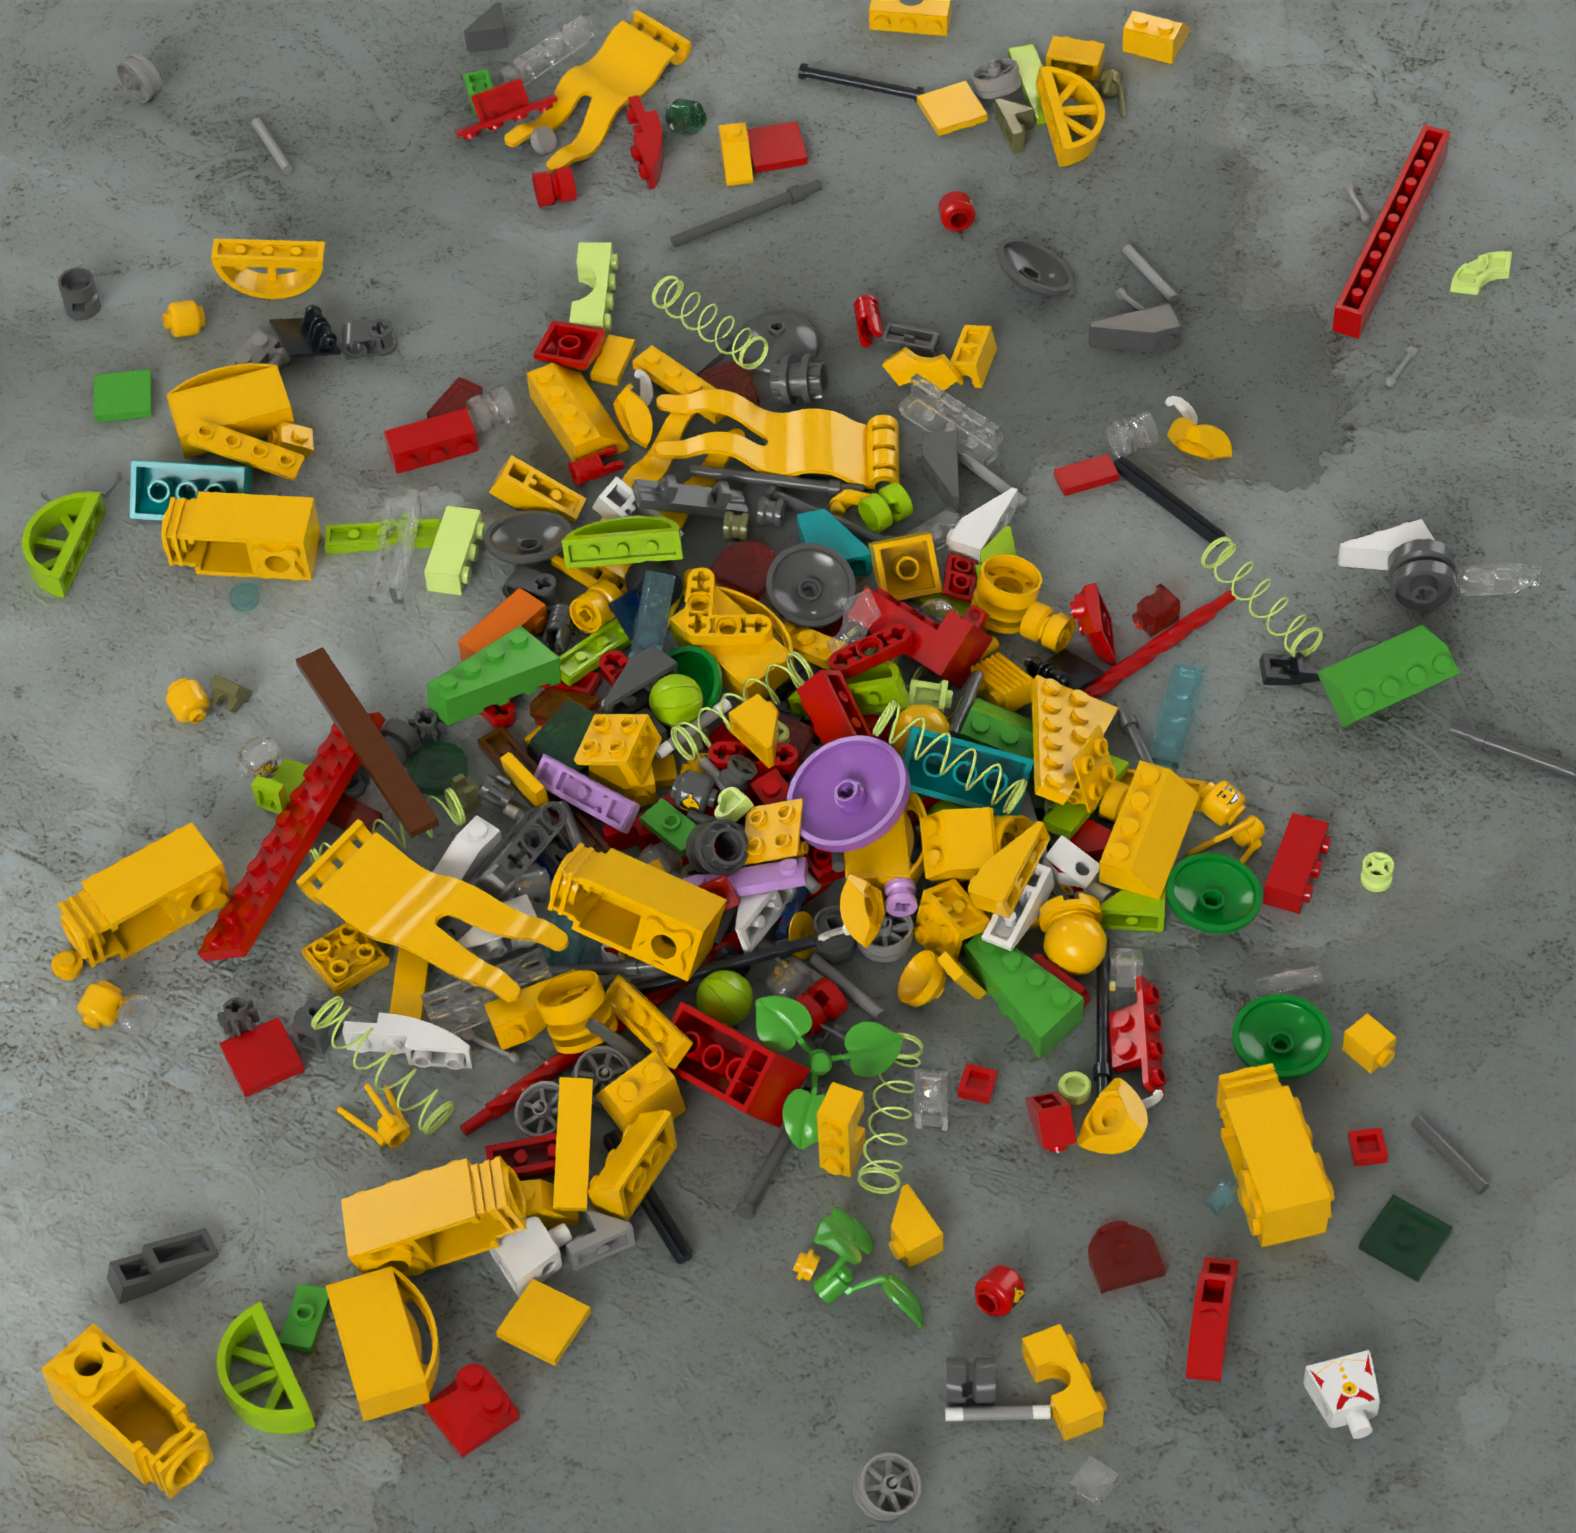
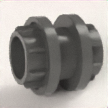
(802, 379)
(732, 843)

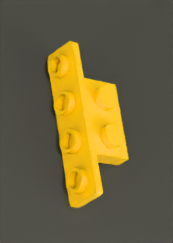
(245, 449)

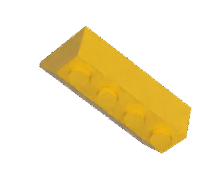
(573, 411)
(1148, 831)

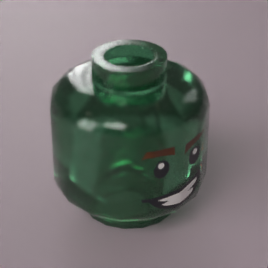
(686, 116)

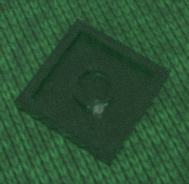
(564, 733)
(1405, 1238)

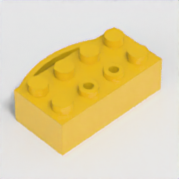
(236, 396)
(742, 661)
(890, 854)
(384, 1341)

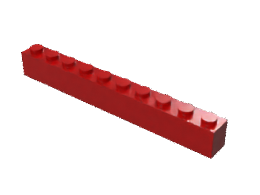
(1390, 232)

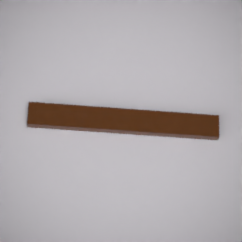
(367, 742)
(500, 743)

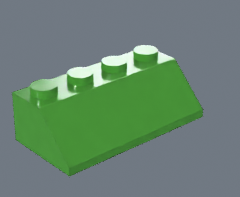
(1387, 674)
(999, 730)

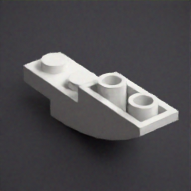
(419, 1040)

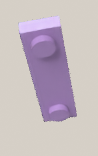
(587, 794)
(762, 878)

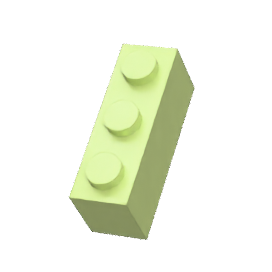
(454, 550)

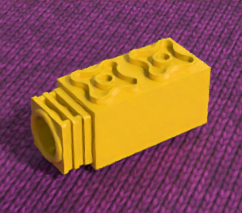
(243, 535)
(145, 897)
(637, 909)
(1272, 1157)
(433, 1216)
(128, 1411)

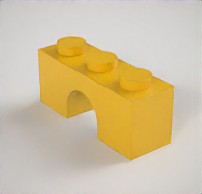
(928, 17)
(838, 1134)
(1054, 1356)

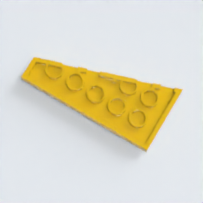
(1060, 728)

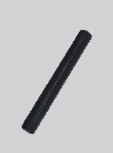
(1168, 500)
(657, 1213)

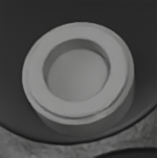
(543, 140)

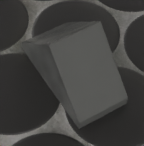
(487, 31)

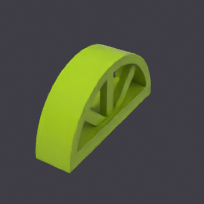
(623, 542)
(58, 573)
(870, 689)
(267, 1418)

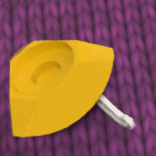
(633, 410)
(1199, 440)
(861, 911)
(1116, 1119)

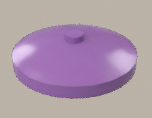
(850, 793)

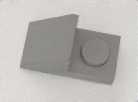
(607, 1238)

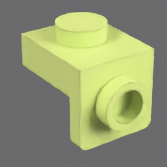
(930, 693)

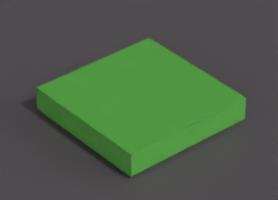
(123, 395)

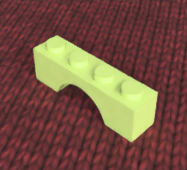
(595, 269)

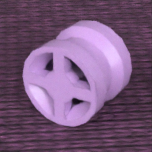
(900, 897)

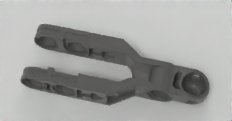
(498, 872)

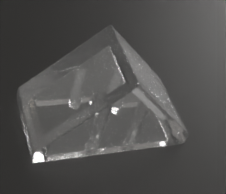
(1124, 967)

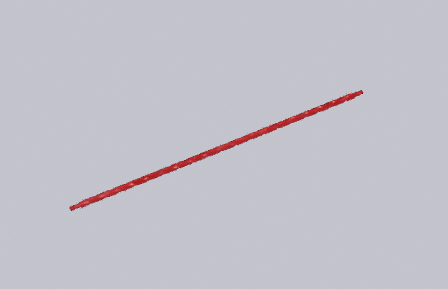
(1110, 679)

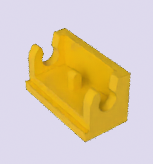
(974, 353)

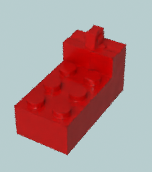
(941, 648)
(736, 1066)

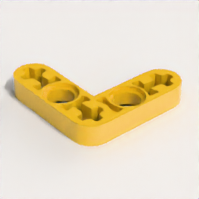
(712, 624)

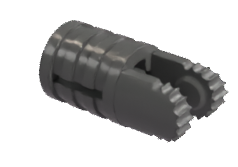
(558, 629)

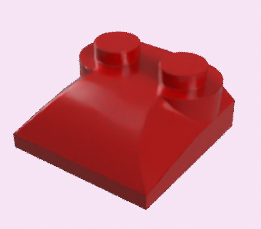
(570, 345)
(1095, 622)
(471, 1409)

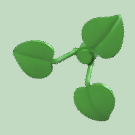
(783, 1022)
(844, 1236)

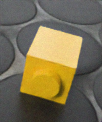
(1369, 1043)

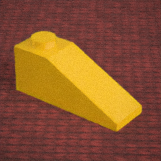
(532, 490)
(1006, 874)
(517, 1020)

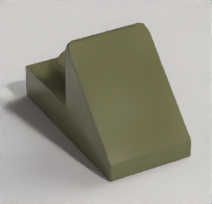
(1014, 122)

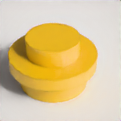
(67, 965)
(806, 1265)

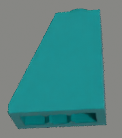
(825, 529)

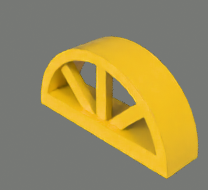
(1055, 80)
(233, 257)

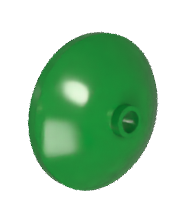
(703, 669)
(1218, 882)
(1284, 1023)

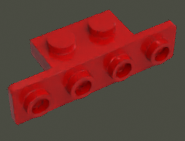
(501, 104)
(1137, 1037)

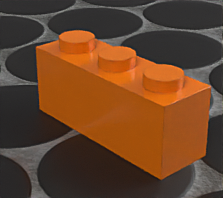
(516, 610)

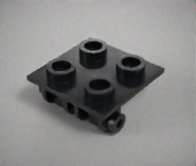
(306, 335)
(1064, 668)

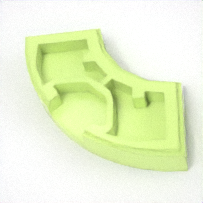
(1477, 273)

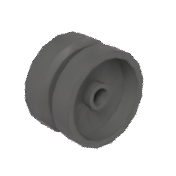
(1422, 576)

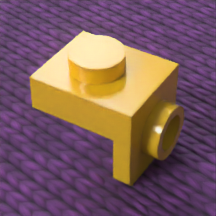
(292, 437)

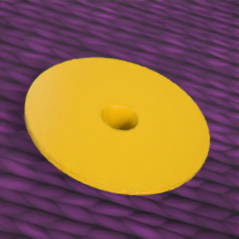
(801, 926)

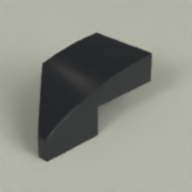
(1286, 670)

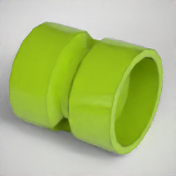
(886, 507)

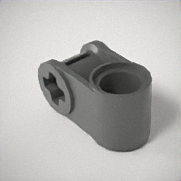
(365, 339)
(535, 583)

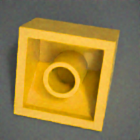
(1153, 37)
(906, 565)
(957, 843)
(642, 1089)

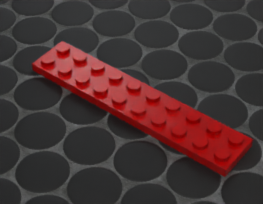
(283, 849)

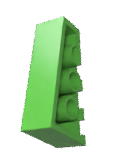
(492, 676)
(1026, 993)

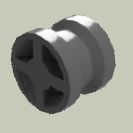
(771, 512)
(737, 773)

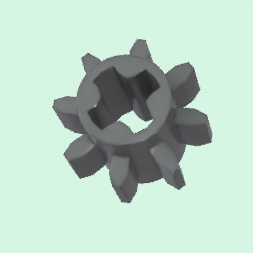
(428, 726)
(495, 791)
(238, 1016)

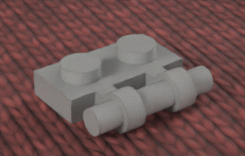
(261, 349)

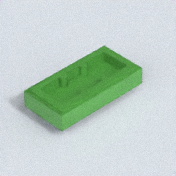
(477, 82)
(668, 825)
(305, 1319)

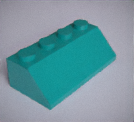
(159, 480)
(926, 776)

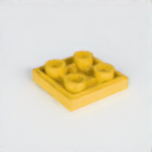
(952, 108)
(344, 958)
(543, 1322)

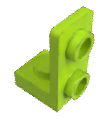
(274, 792)

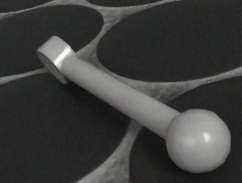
(1349, 188)
(1121, 294)
(1411, 352)
(469, 1037)

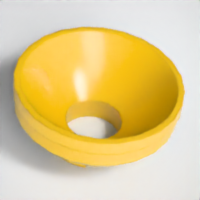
(921, 980)

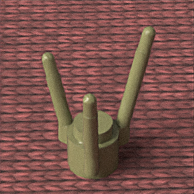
(1110, 86)

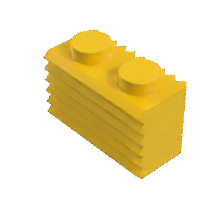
(1077, 56)
(1004, 682)

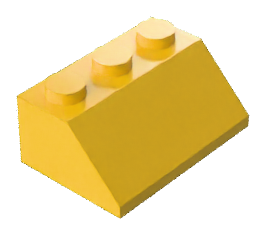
(633, 1165)

